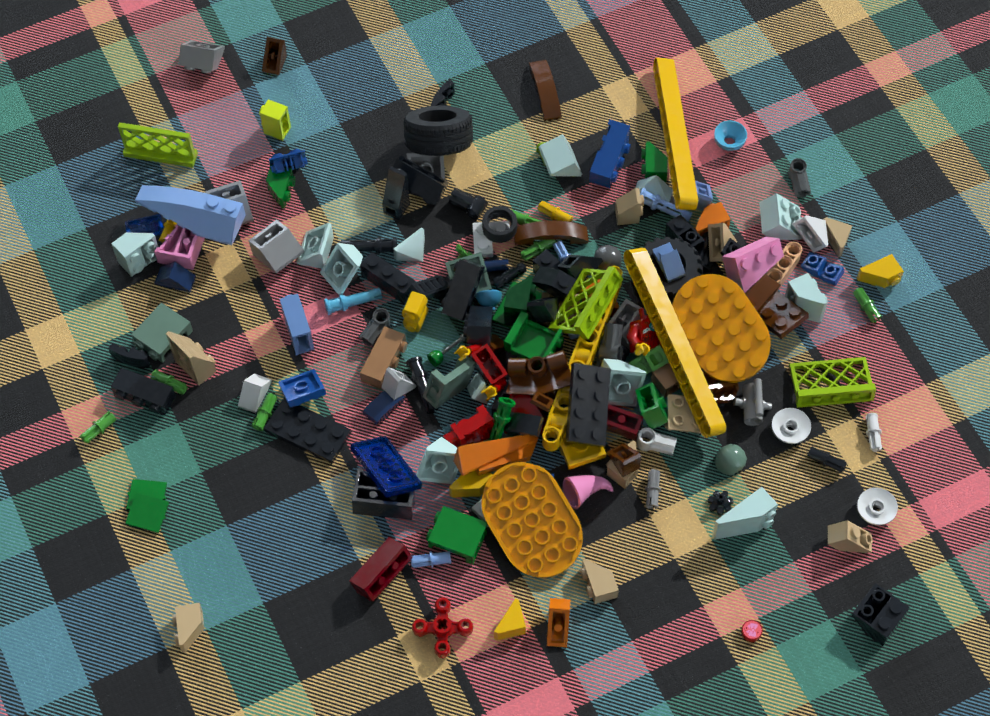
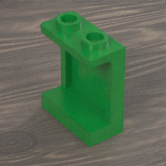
(531, 339)
(457, 533)

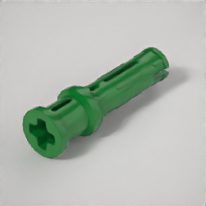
(501, 417)

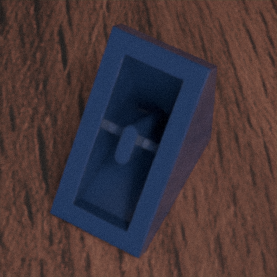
(175, 277)

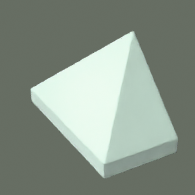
(655, 186)
(412, 248)
(475, 388)

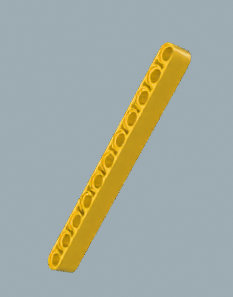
(675, 134)
(674, 342)

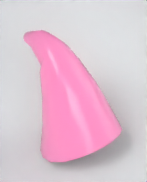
(580, 487)

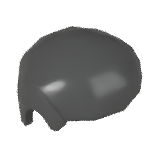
(610, 255)

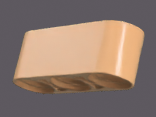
(788, 260)

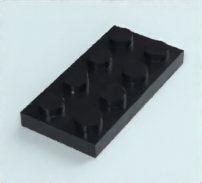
(588, 405)
(308, 431)

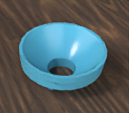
(732, 130)

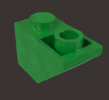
(655, 162)
(280, 185)

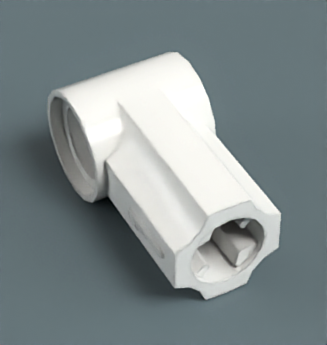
(658, 442)

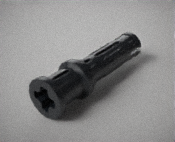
(378, 245)
(420, 377)

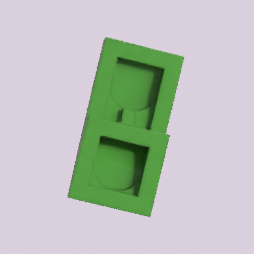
(652, 361)

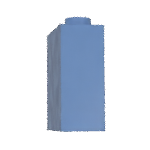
(297, 324)

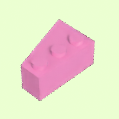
(180, 247)
(752, 261)

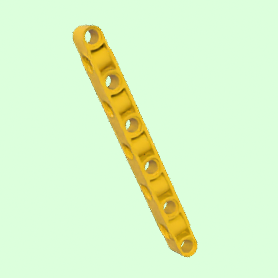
(583, 354)

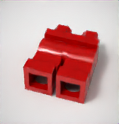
(471, 430)

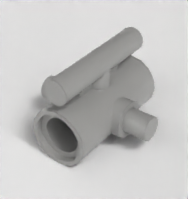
(752, 403)

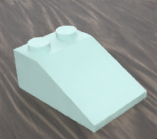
(748, 516)

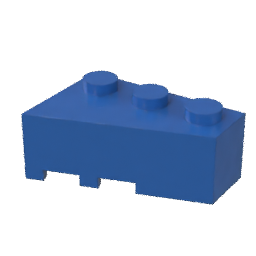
(611, 154)

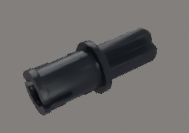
(827, 459)

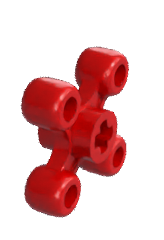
(442, 620)

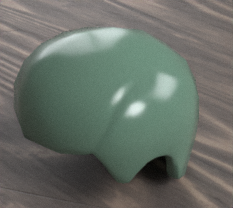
(730, 459)

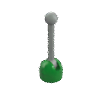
(436, 357)

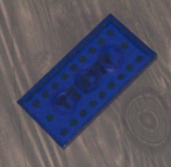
(386, 466)

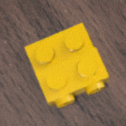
(580, 454)

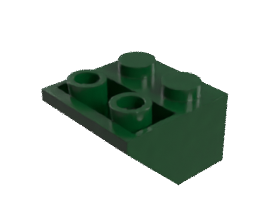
(517, 300)

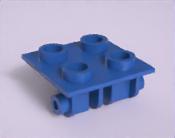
(294, 157)

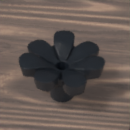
(720, 502)

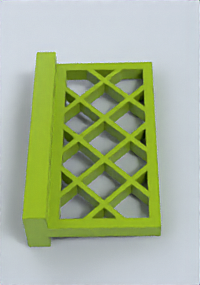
(151, 150)
(594, 306)
(834, 393)

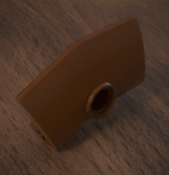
(551, 377)

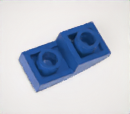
(820, 268)

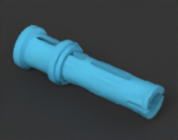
(344, 302)

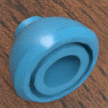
(489, 298)

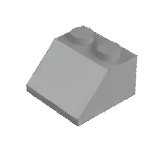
(200, 56)

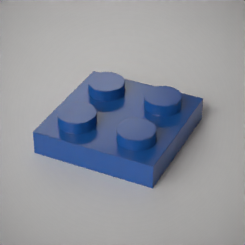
(302, 388)

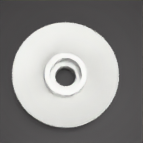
(791, 418)
(877, 498)

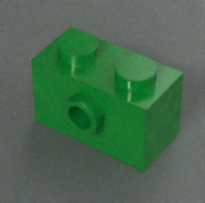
(652, 405)

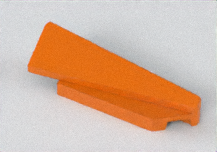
(494, 454)

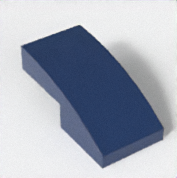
(381, 407)

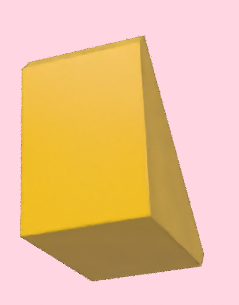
(512, 623)

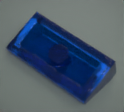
(148, 224)

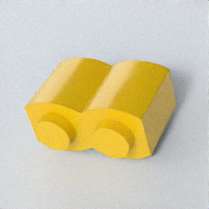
(415, 312)

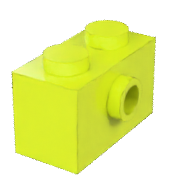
(275, 119)

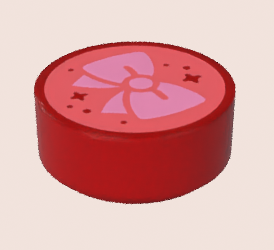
(751, 631)

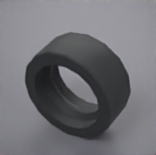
(502, 212)

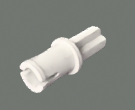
(873, 432)

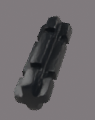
(509, 275)

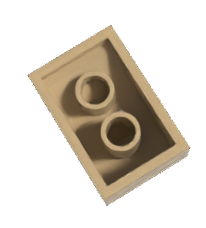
(191, 357)

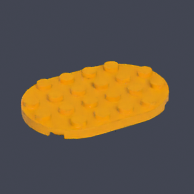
(722, 328)
(532, 520)

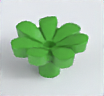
(462, 252)

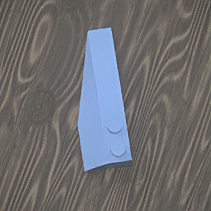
(197, 211)

